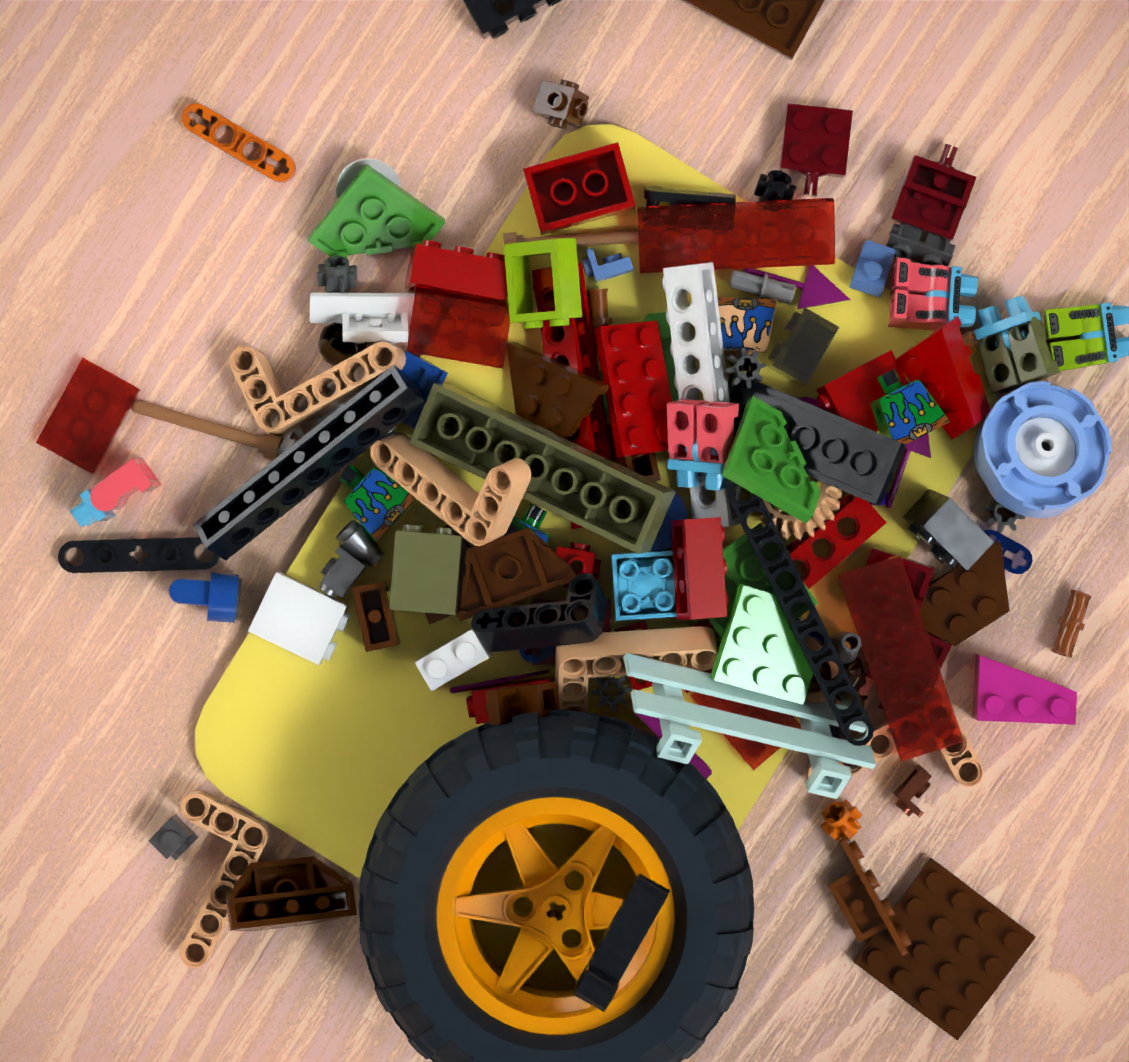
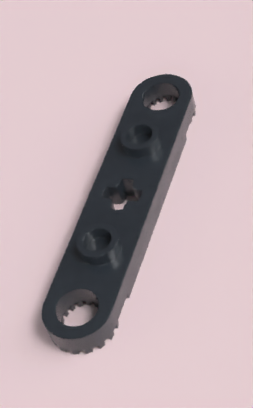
(116, 555)

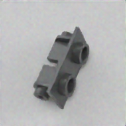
(907, 245)

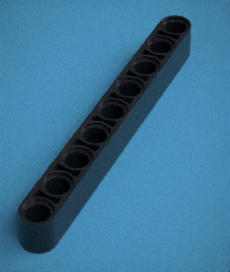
(811, 623)

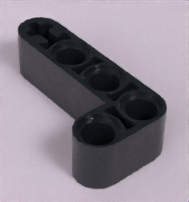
(545, 624)
(620, 942)

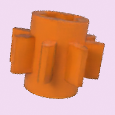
(841, 820)

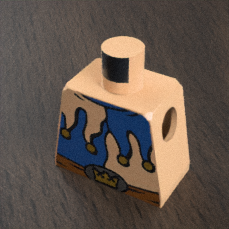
(746, 324)

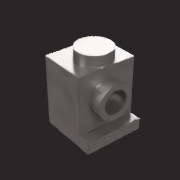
(341, 573)
(173, 838)

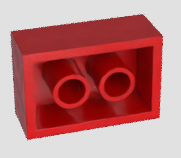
(579, 188)

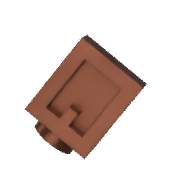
(914, 785)

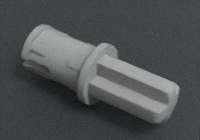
(762, 286)

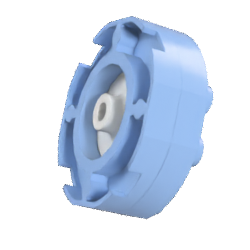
(1042, 450)

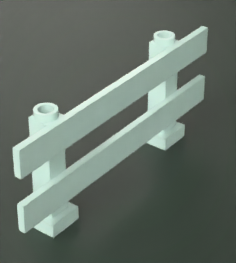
(681, 742)

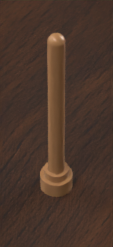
(582, 240)
(266, 444)

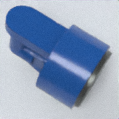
(219, 594)

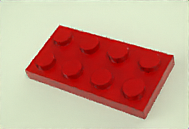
(638, 386)

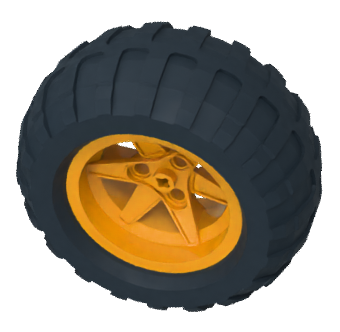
(492, 789)

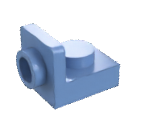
(612, 267)
(872, 268)

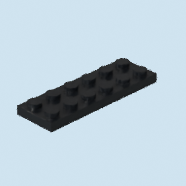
(832, 446)

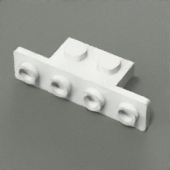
(365, 315)

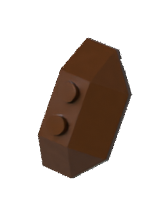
(288, 895)

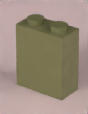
(426, 570)

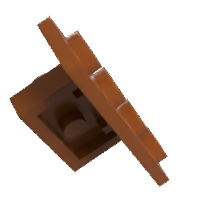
(862, 904)

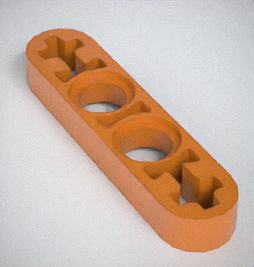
(237, 145)

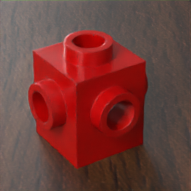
(580, 552)

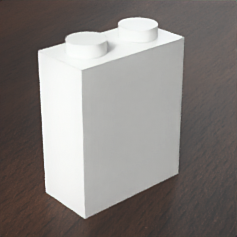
(300, 618)
(452, 659)

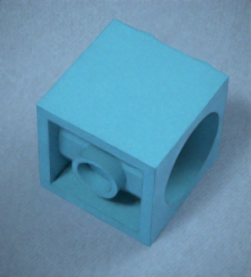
(644, 585)

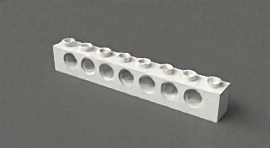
(708, 349)

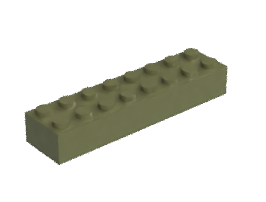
(563, 474)

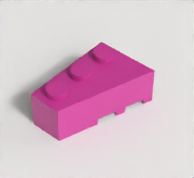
(1016, 696)

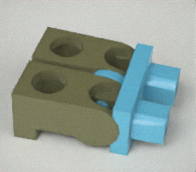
(1013, 347)

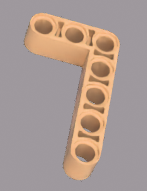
(313, 389)
(472, 514)
(603, 657)
(953, 759)
(227, 875)

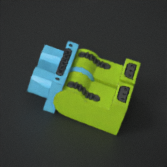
(1096, 335)

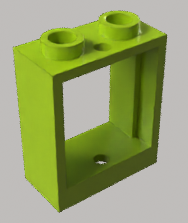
(565, 281)

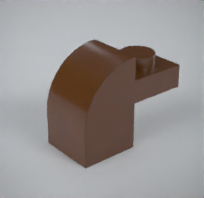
(521, 699)

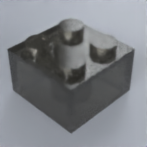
(803, 347)

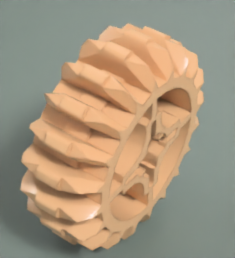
(789, 524)

